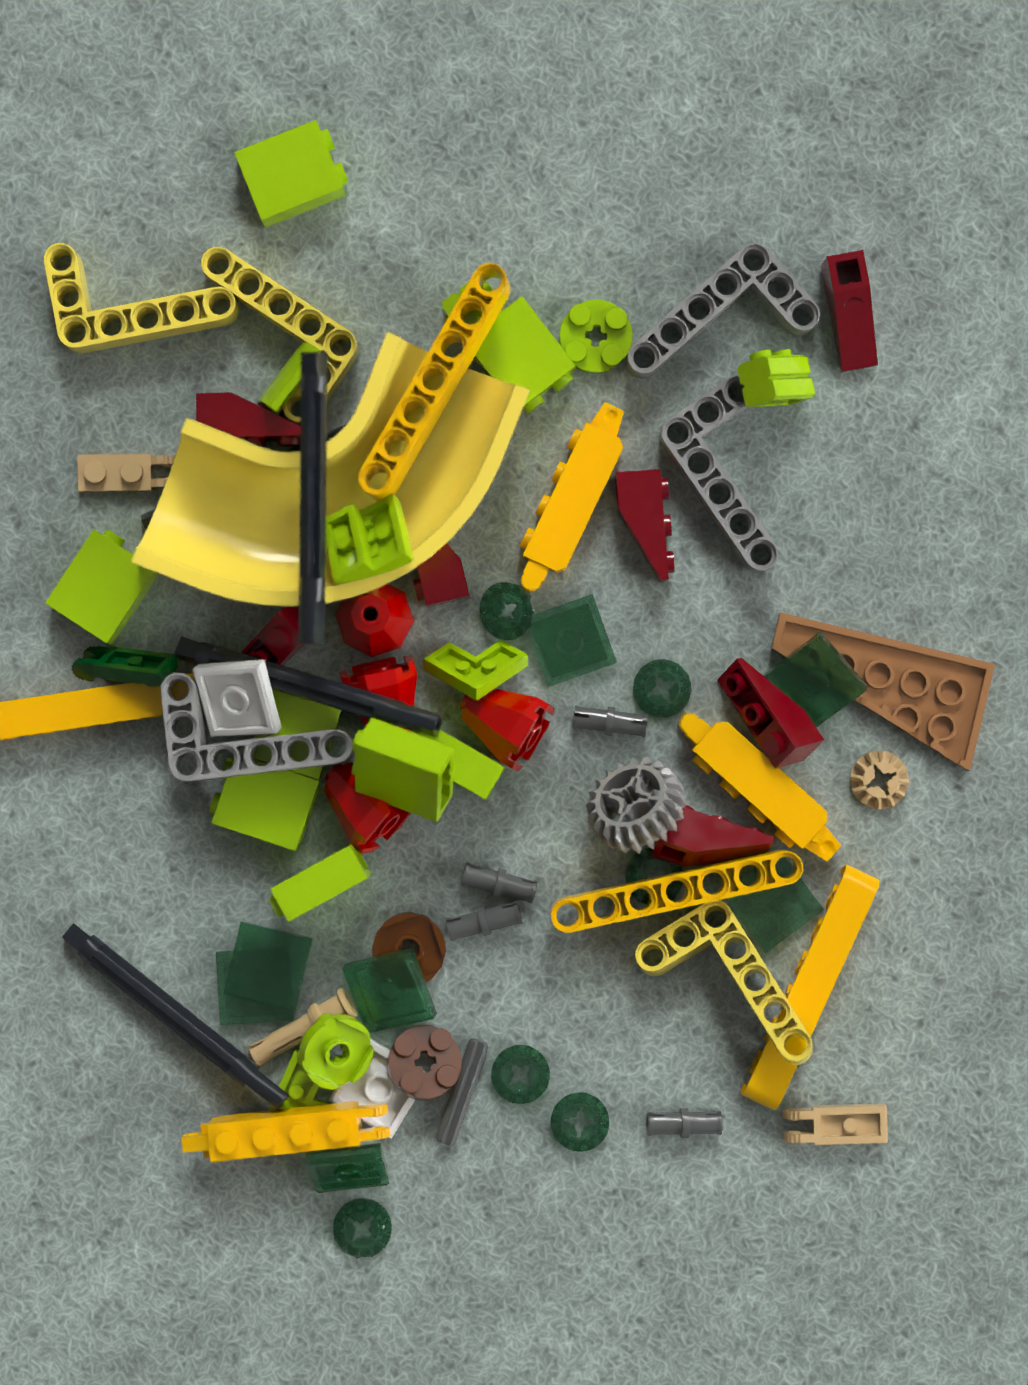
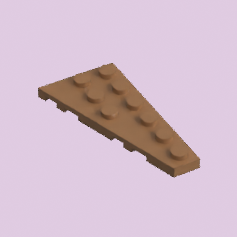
(911, 686)

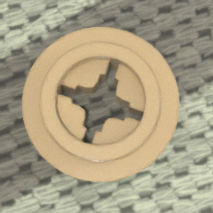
(863, 773)

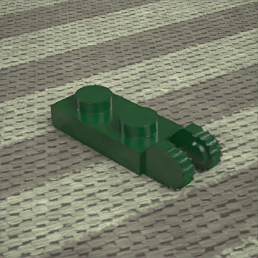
(125, 665)

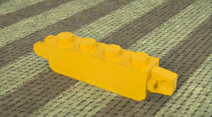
(574, 497)
(766, 789)
(285, 1131)

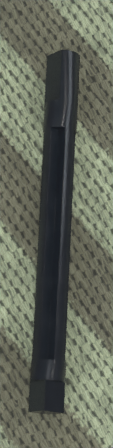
(313, 497)
(320, 689)
(174, 1015)

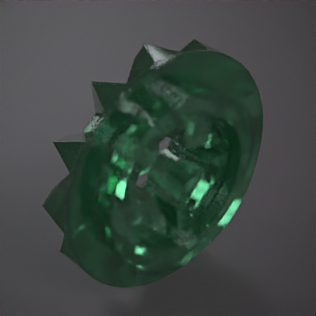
(493, 604)
(645, 682)
(636, 871)
(518, 1091)
(591, 1134)
(361, 1210)

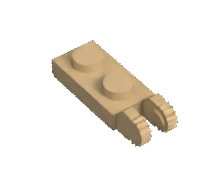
(120, 472)
(839, 1124)

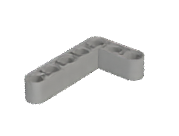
(717, 303)
(715, 474)
(243, 750)

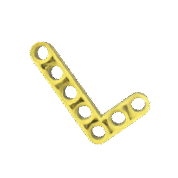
(129, 314)
(290, 322)
(738, 968)

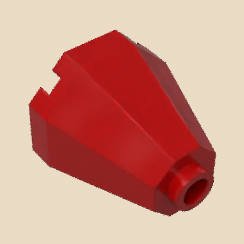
(386, 631)
(384, 678)
(507, 723)
(361, 815)

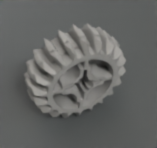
(641, 815)

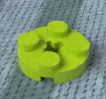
(612, 322)
(322, 1037)

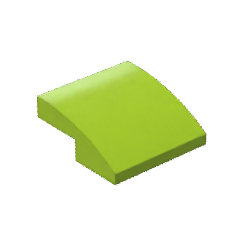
(286, 381)
(367, 540)

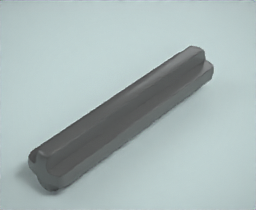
(462, 1092)

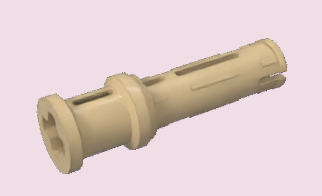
(293, 1032)

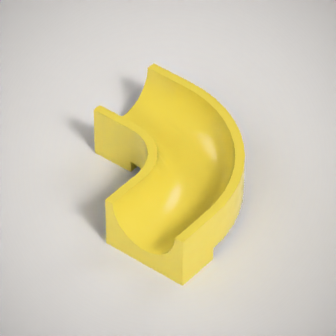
(235, 507)

